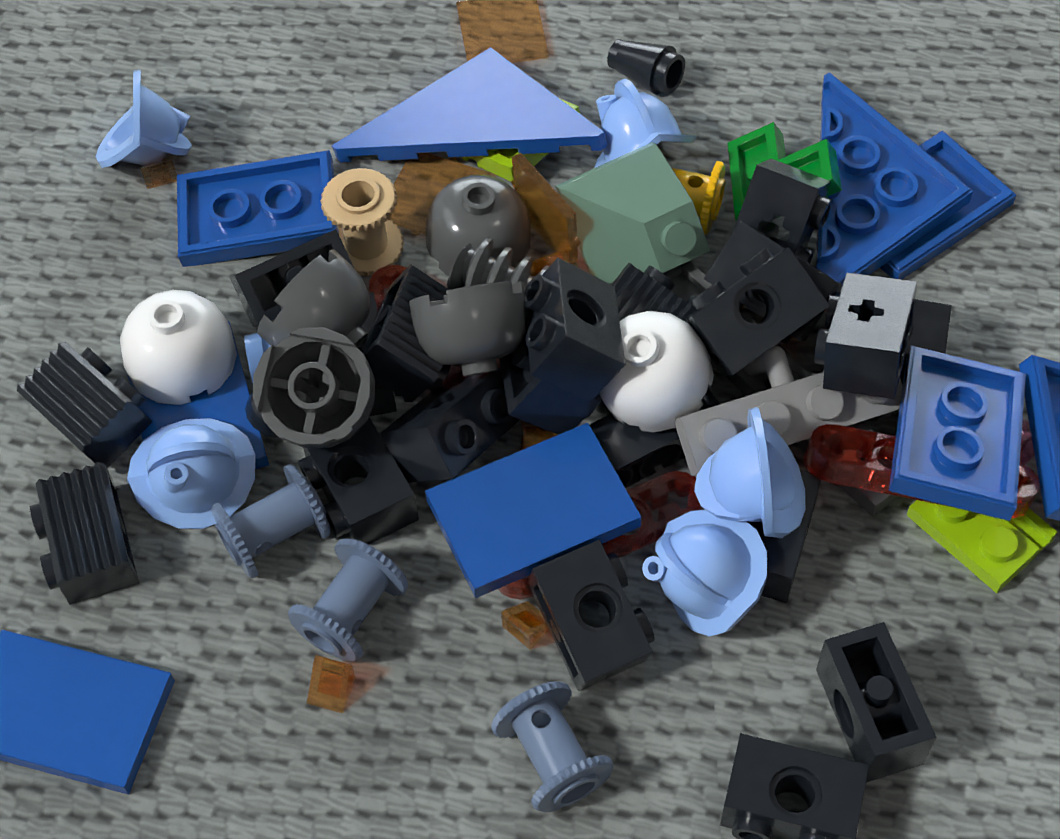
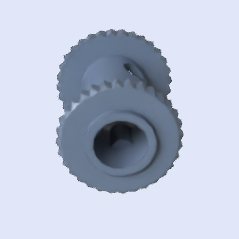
(271, 520)
(348, 599)
(551, 746)

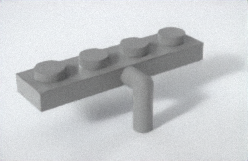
(789, 406)

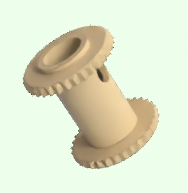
(360, 206)

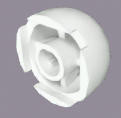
(177, 347)
(663, 372)

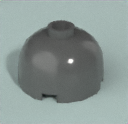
(472, 211)
(321, 296)
(472, 325)
(314, 398)

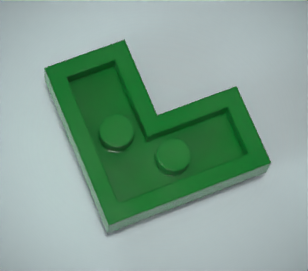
(768, 143)

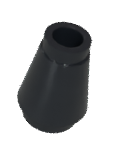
(648, 64)

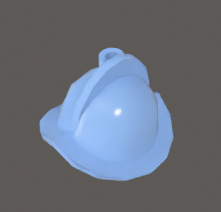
(634, 121)
(145, 131)
(191, 468)
(754, 480)
(709, 570)

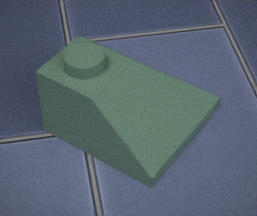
(634, 215)

